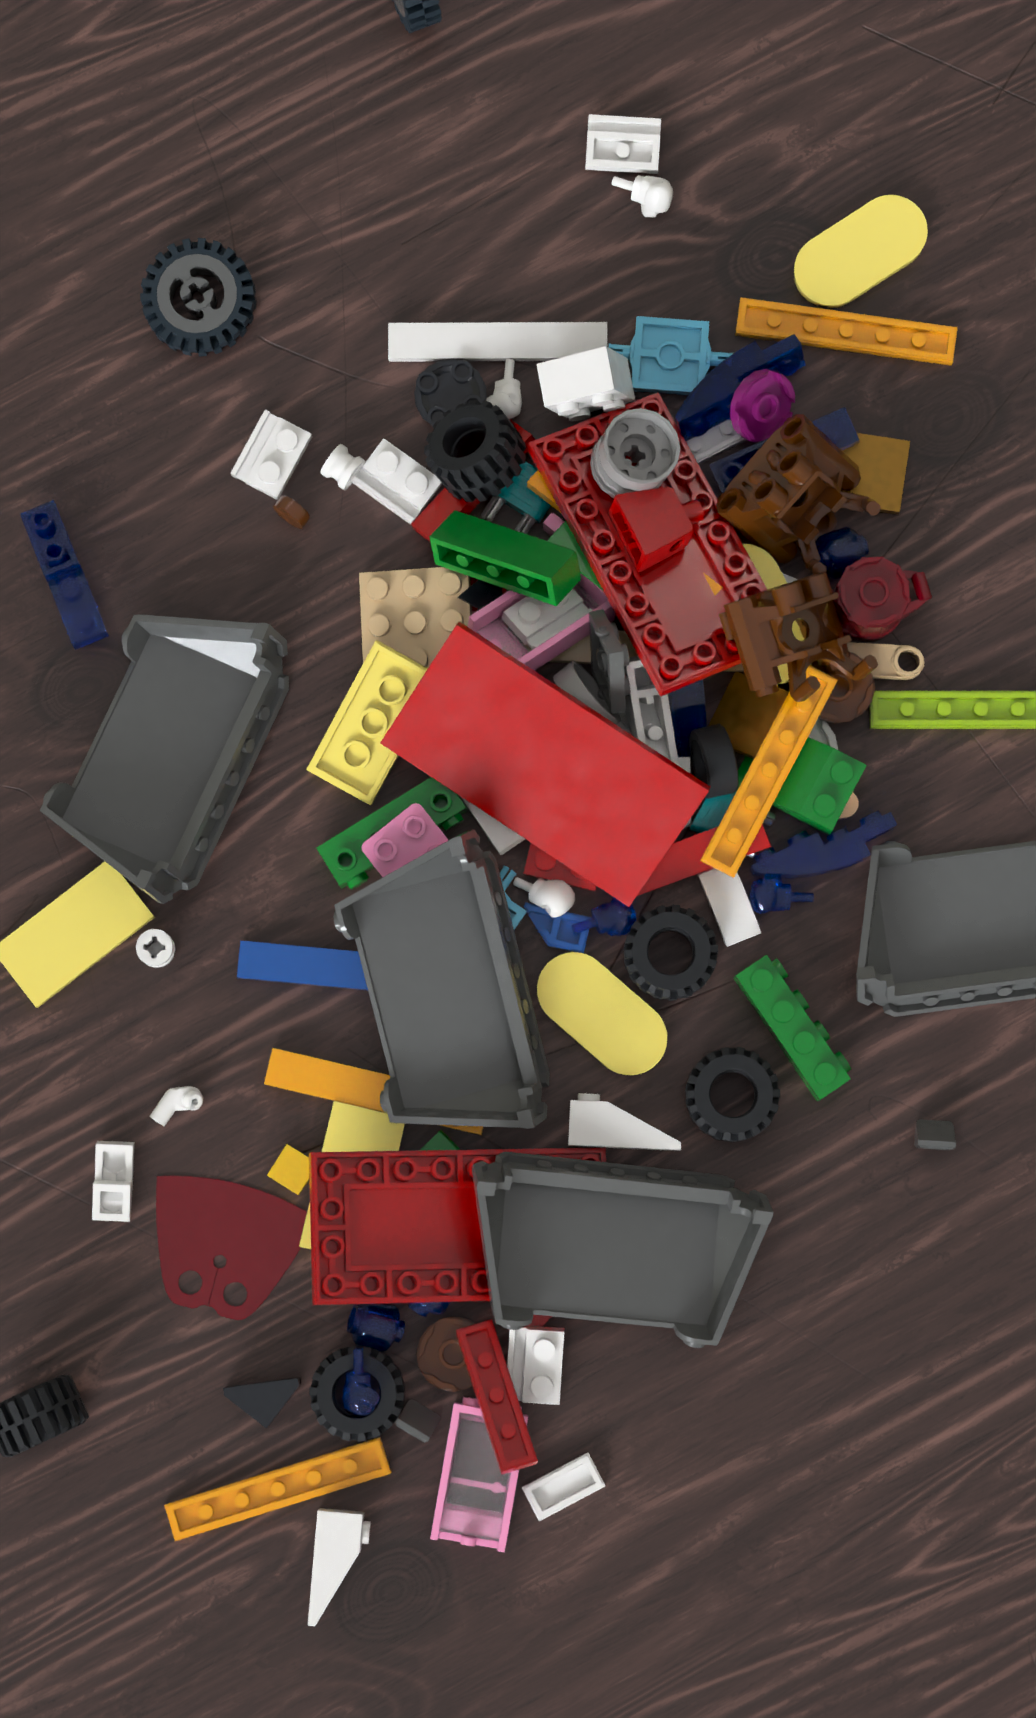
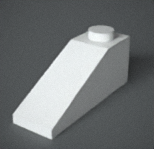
(648, 712)
(605, 1125)
(335, 1549)

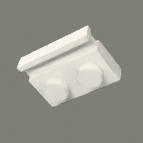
(623, 144)
(271, 454)
(397, 481)
(539, 621)
(536, 1363)

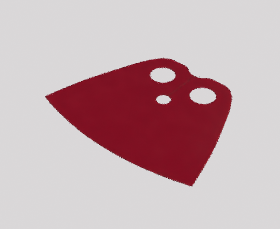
(223, 1218)

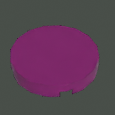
(761, 404)

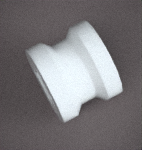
(342, 466)
(161, 954)

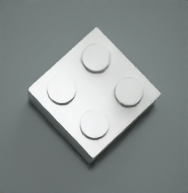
(586, 383)

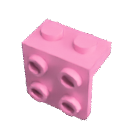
(403, 840)

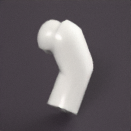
(176, 1100)

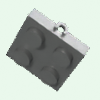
(608, 662)

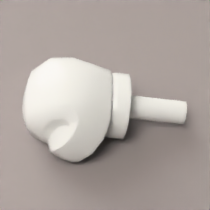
(651, 192)
(507, 392)
(551, 895)

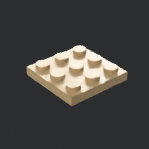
(412, 610)

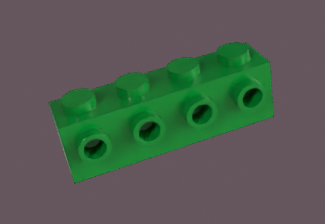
(505, 557)
(344, 851)
(792, 1028)

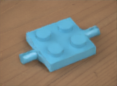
(669, 354)

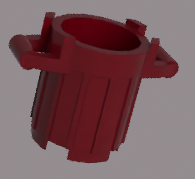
(877, 597)

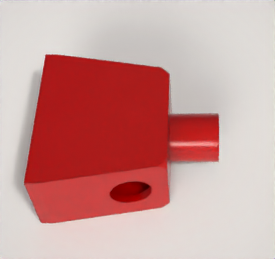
(653, 524)

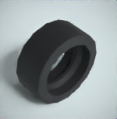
(714, 759)

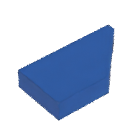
(558, 930)

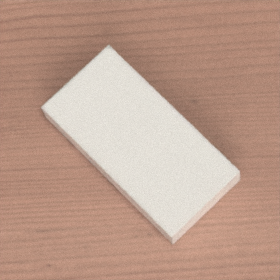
(563, 1486)

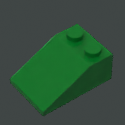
(816, 785)

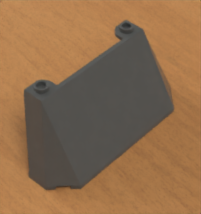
(174, 748)
(948, 928)
(449, 991)
(615, 1243)

